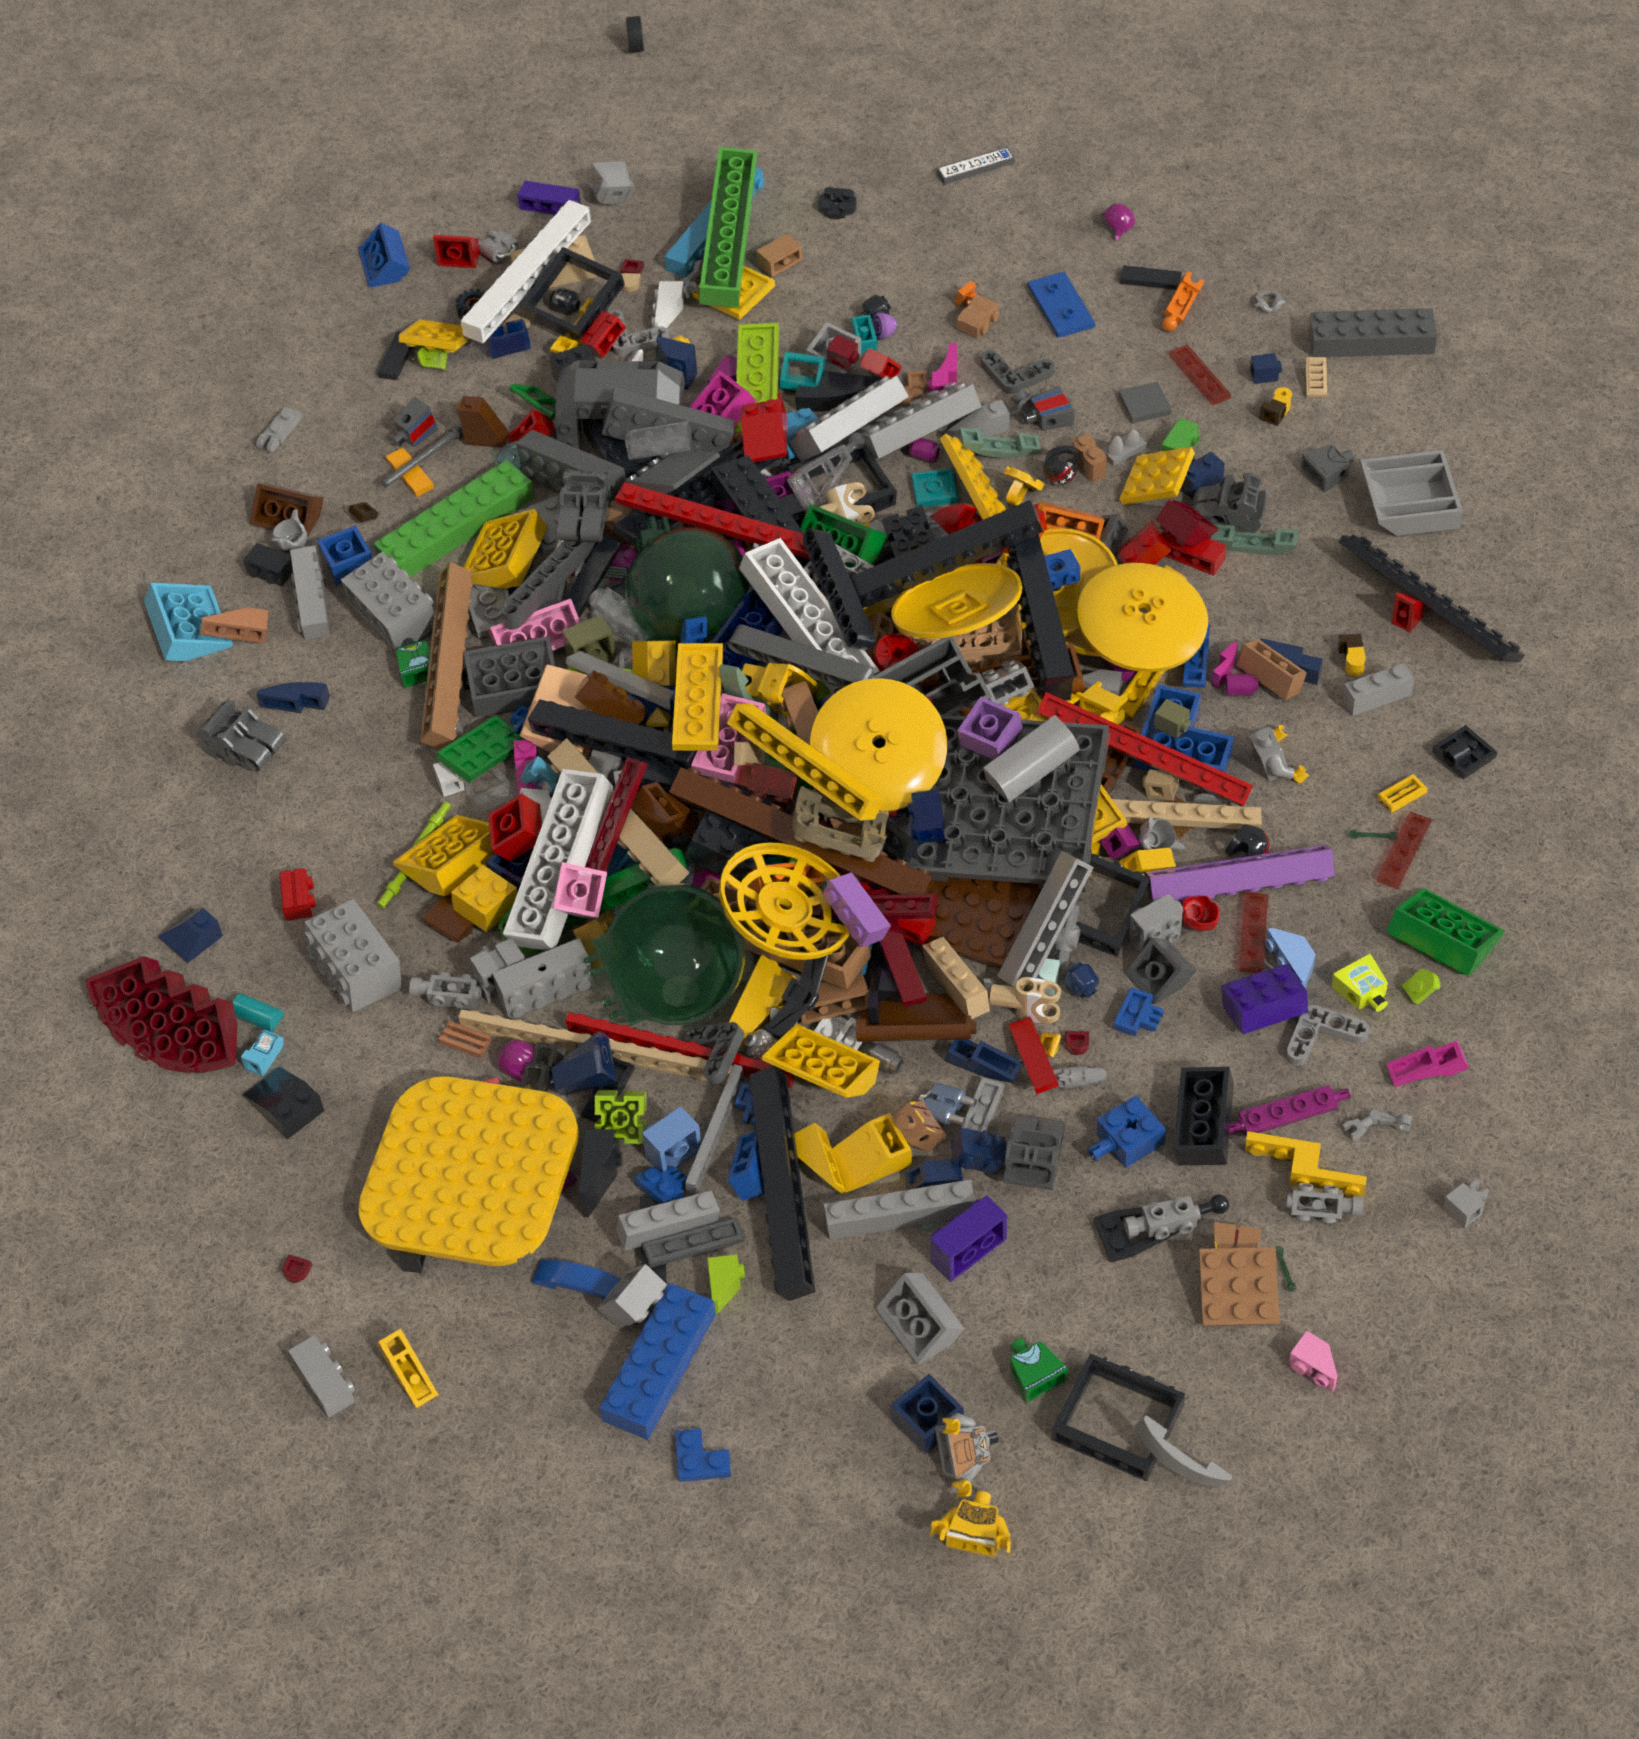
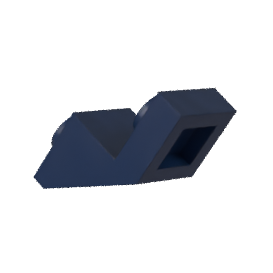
(932, 1173)

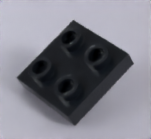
(1464, 752)

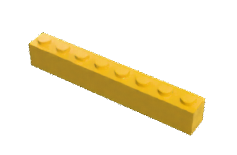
(805, 761)

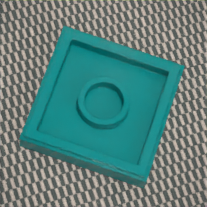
(934, 487)

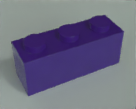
(545, 197)

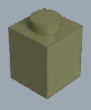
(1172, 718)

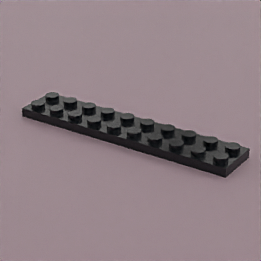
(695, 489)
(1427, 594)

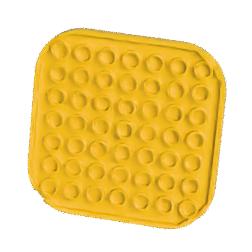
(469, 1171)

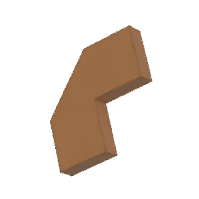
(917, 386)

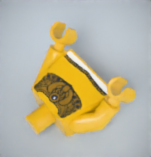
(974, 1527)

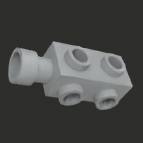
(448, 990)
(1317, 1207)
(1164, 1218)

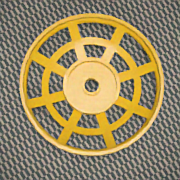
(785, 894)

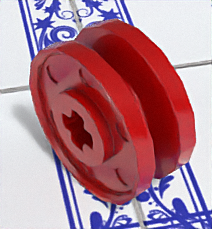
(893, 649)

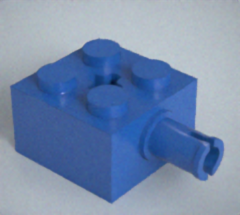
(344, 552)
(1128, 1133)

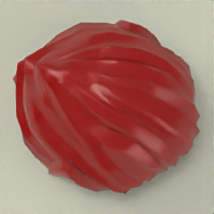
(1200, 913)

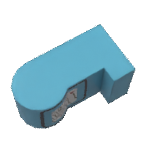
(541, 775)
(262, 1052)

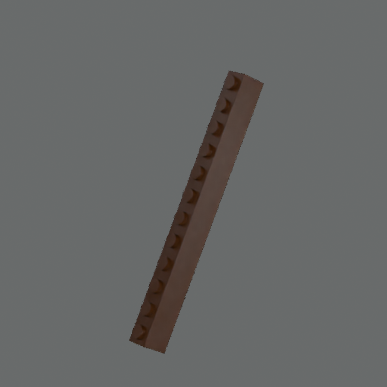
(776, 826)

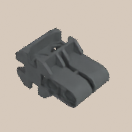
(584, 505)
(1239, 509)
(239, 737)
(1033, 1152)

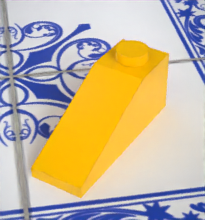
(816, 1152)
(407, 1368)

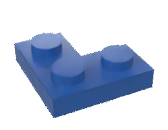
(696, 1464)

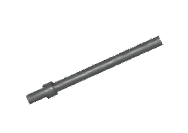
(454, 433)

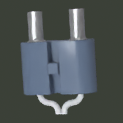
(945, 1101)

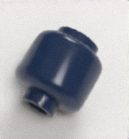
(1081, 980)

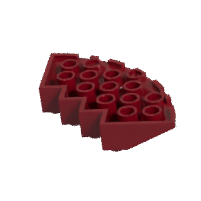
(165, 1018)

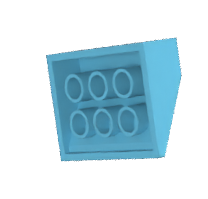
(177, 619)

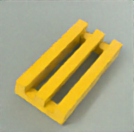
(1404, 796)

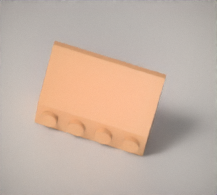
(560, 687)

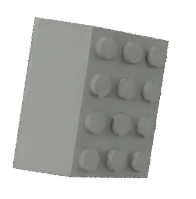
(1413, 492)

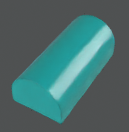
(864, 329)
(257, 1012)

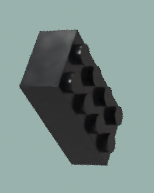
(1203, 1116)

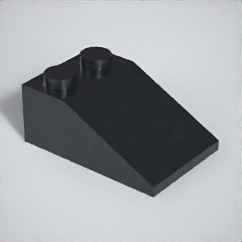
(285, 1101)
(598, 1167)

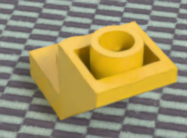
(1149, 860)

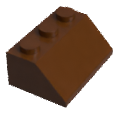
(277, 503)
(608, 699)
(677, 830)

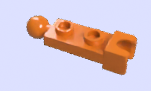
(1180, 302)

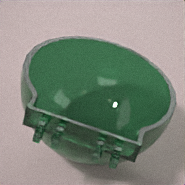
(682, 578)
(670, 956)

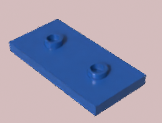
(1061, 304)

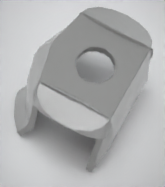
(616, 183)

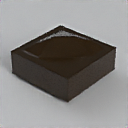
(363, 512)

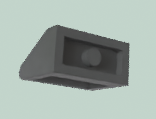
(1114, 532)

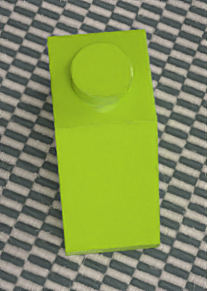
(724, 1279)

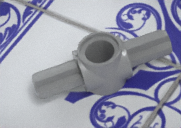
(1067, 938)

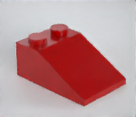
(764, 430)

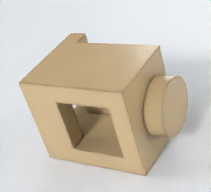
(1160, 785)

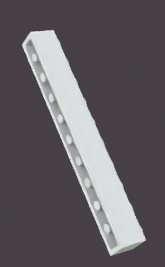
(524, 272)

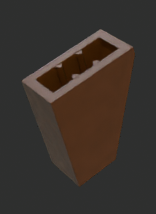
(481, 424)

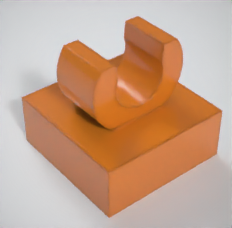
(965, 294)

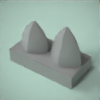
(1124, 447)

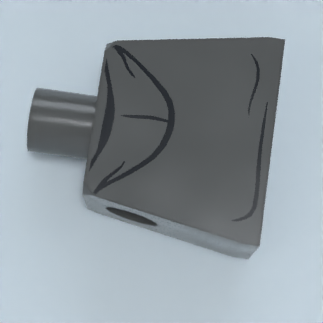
(1327, 466)

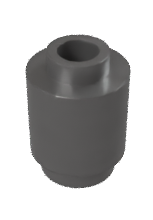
(889, 1058)

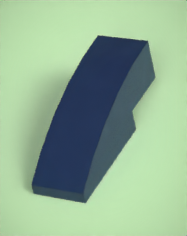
(1309, 664)
(294, 696)
(983, 1060)

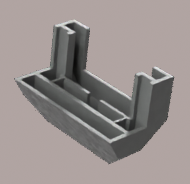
(588, 385)
(958, 687)

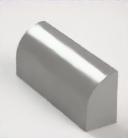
(1031, 758)

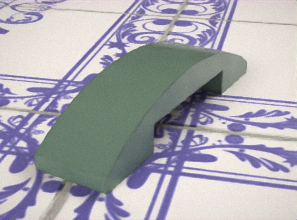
(1000, 447)
(1256, 543)
(734, 685)

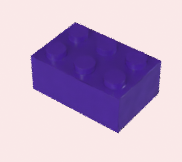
(1264, 998)
(968, 1238)

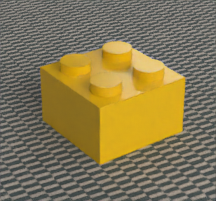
(484, 898)

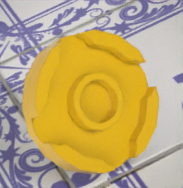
(1020, 485)

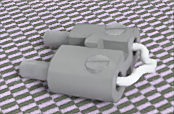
(498, 247)

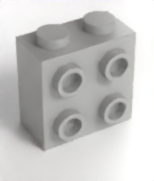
(1007, 681)
(1156, 920)

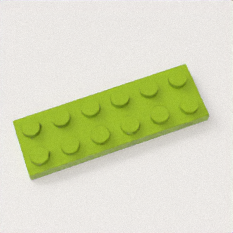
(758, 361)

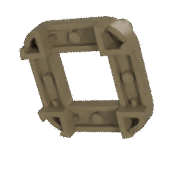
(806, 826)

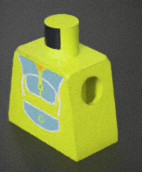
(1362, 984)

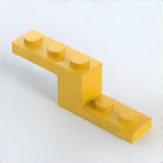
(1305, 1162)

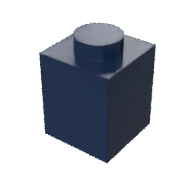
(1265, 368)

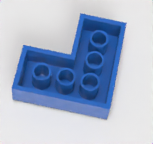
(1202, 745)

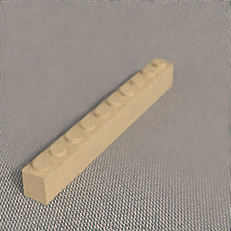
(635, 833)

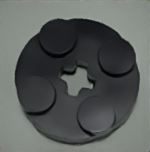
(844, 197)

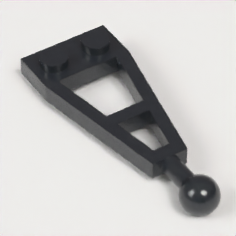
(1118, 1244)

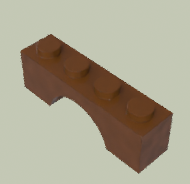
(1116, 763)

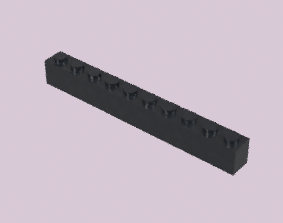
(947, 554)
(781, 1184)

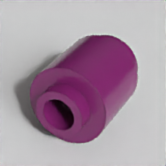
(924, 450)

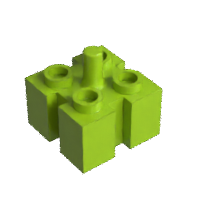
(622, 1114)

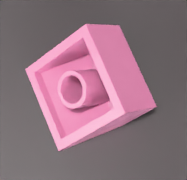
(579, 891)

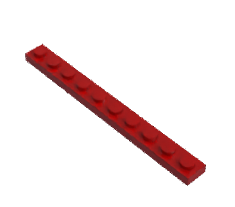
(709, 518)
(1152, 752)
(582, 1024)

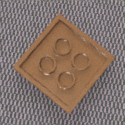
(1239, 1286)

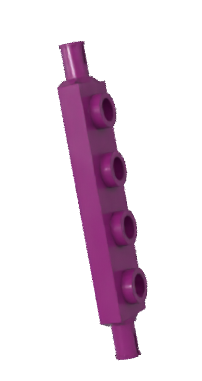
(1289, 1110)

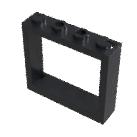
(600, 303)
(879, 500)
(1102, 940)
(1098, 1448)

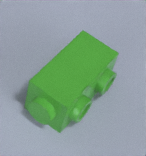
(1181, 436)

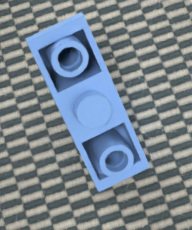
(1293, 951)

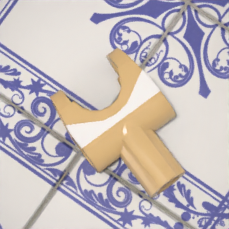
(841, 502)
(1028, 999)

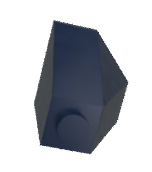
(585, 1067)

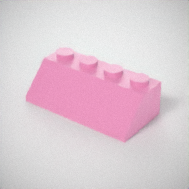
(542, 623)
(721, 762)

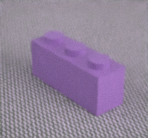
(856, 910)

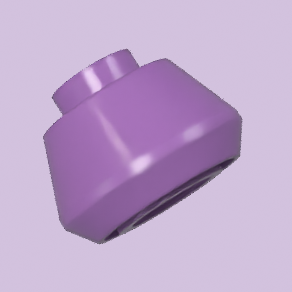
(883, 325)

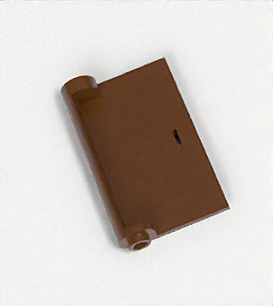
(931, 1020)

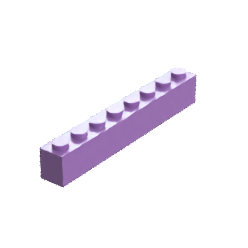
(1243, 873)

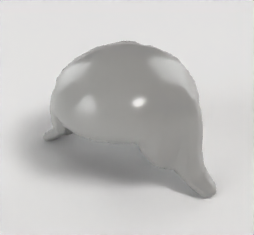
(290, 533)
(1158, 834)

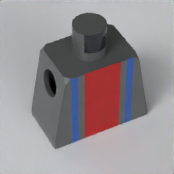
(1050, 410)
(414, 424)

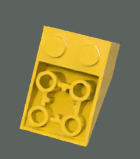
(872, 1153)

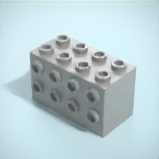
(390, 601)
(352, 955)

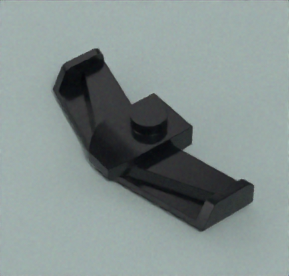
(800, 997)

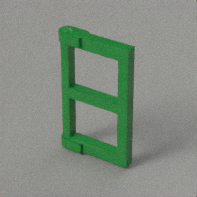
(536, 402)

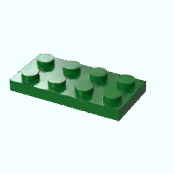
(480, 749)

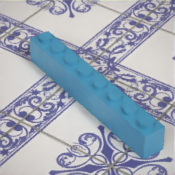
(693, 242)

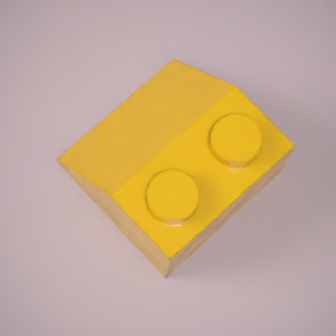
(655, 661)

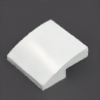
(840, 1031)

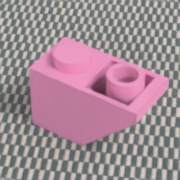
(1314, 1359)

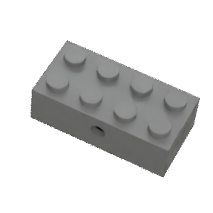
(543, 979)

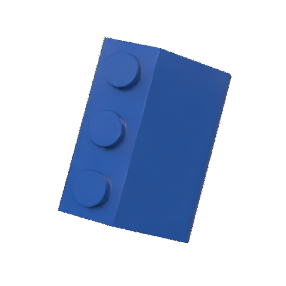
(384, 256)

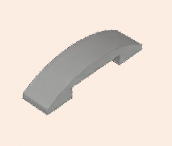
(1152, 1436)

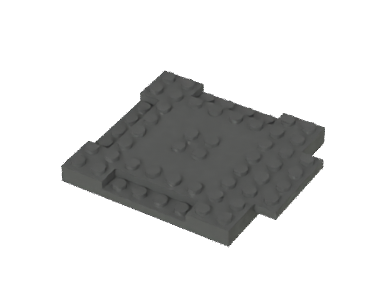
(1015, 838)

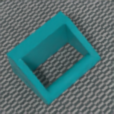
(792, 381)

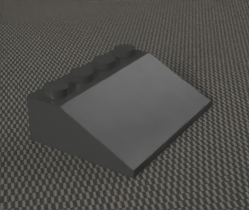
(671, 470)
(506, 674)

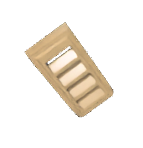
(1313, 378)

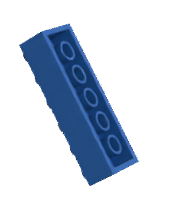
(657, 1361)

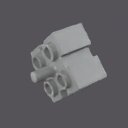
(488, 961)

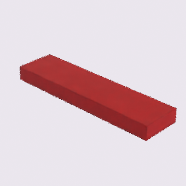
(1033, 1055)

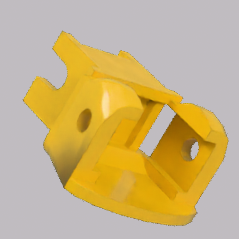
(770, 681)
(1101, 703)

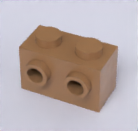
(779, 255)

